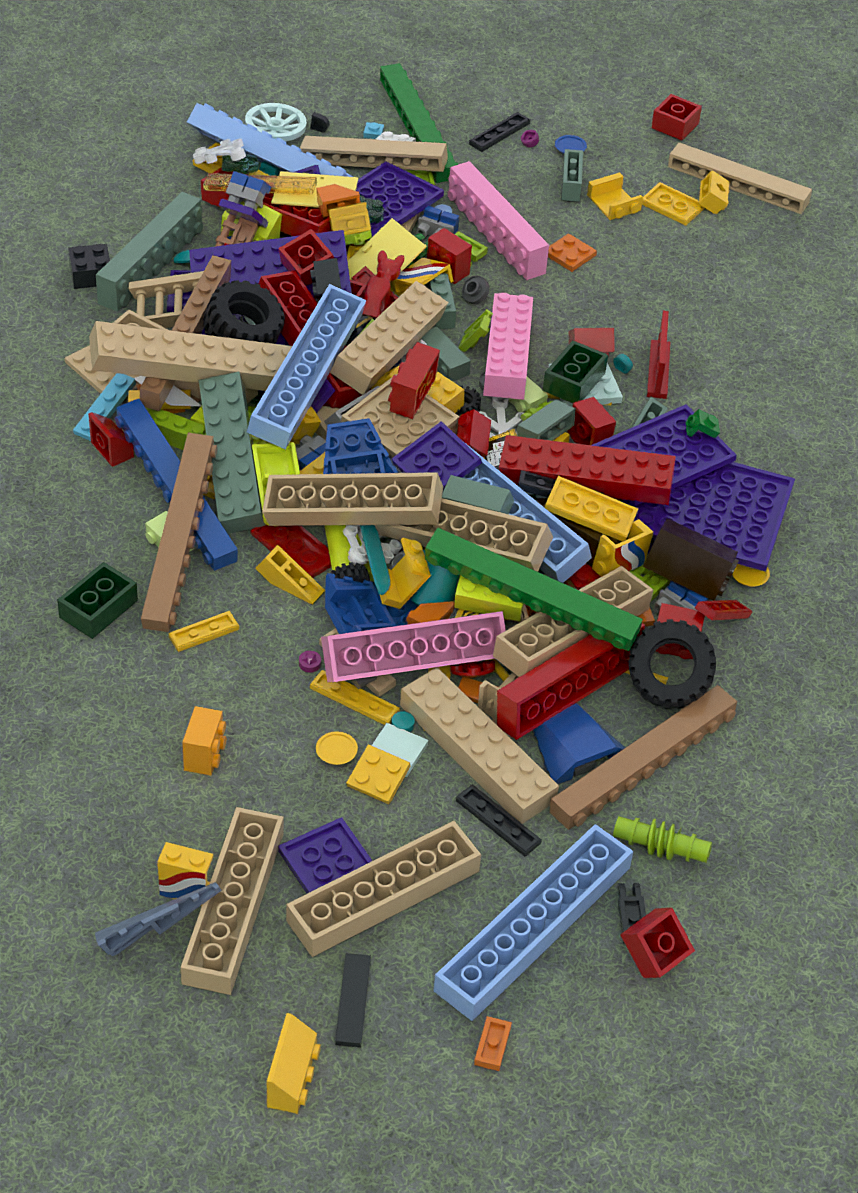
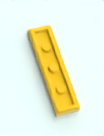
(355, 698)

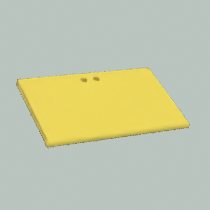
(309, 200)
(394, 241)

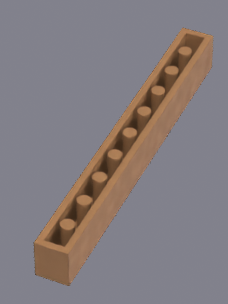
(217, 272)
(178, 533)
(642, 758)

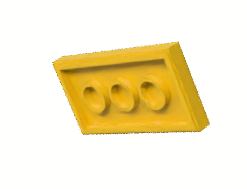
(591, 509)

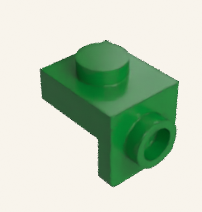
(704, 422)

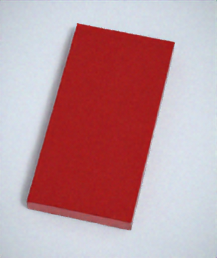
(298, 544)

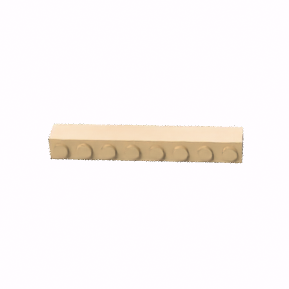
(373, 152)
(741, 178)

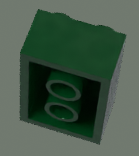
(575, 372)
(97, 600)

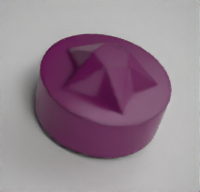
(530, 138)
(309, 661)

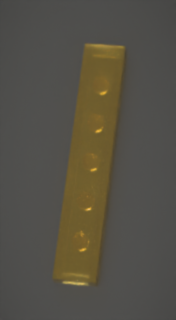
(279, 184)

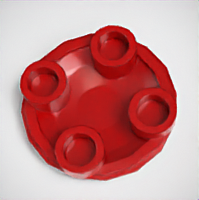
(473, 669)

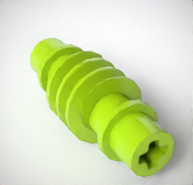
(662, 840)

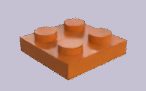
(570, 252)

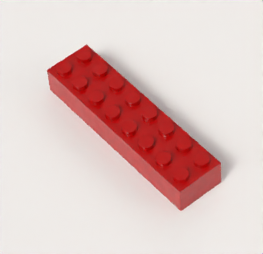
(294, 220)
(298, 307)
(607, 470)
(558, 684)

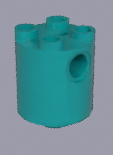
(438, 588)

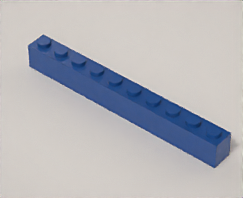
(164, 465)

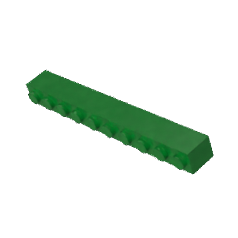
(413, 112)
(533, 589)

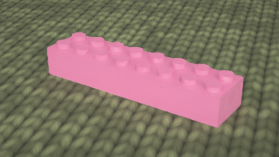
(498, 220)
(508, 346)
(411, 646)

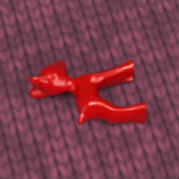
(379, 285)

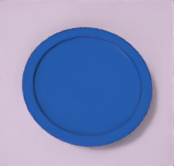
(570, 142)

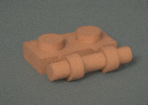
(243, 231)

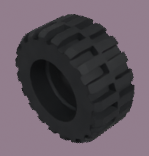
(248, 301)
(667, 633)

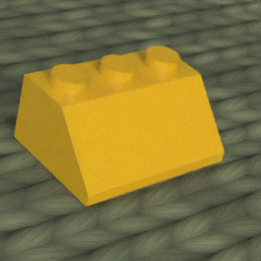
(292, 1066)

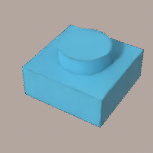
(373, 130)

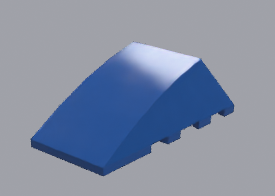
(355, 449)
(359, 607)
(573, 740)

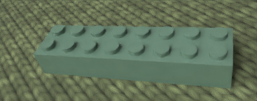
(149, 250)
(234, 467)

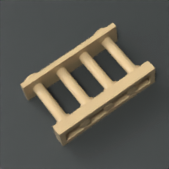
(159, 288)

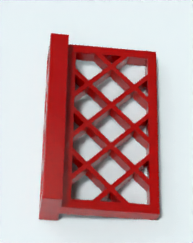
(659, 362)

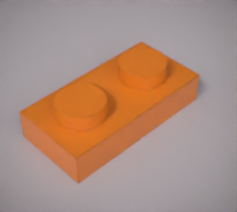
(492, 1043)

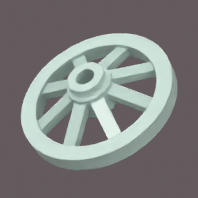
(275, 125)

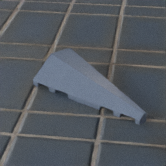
(123, 934)

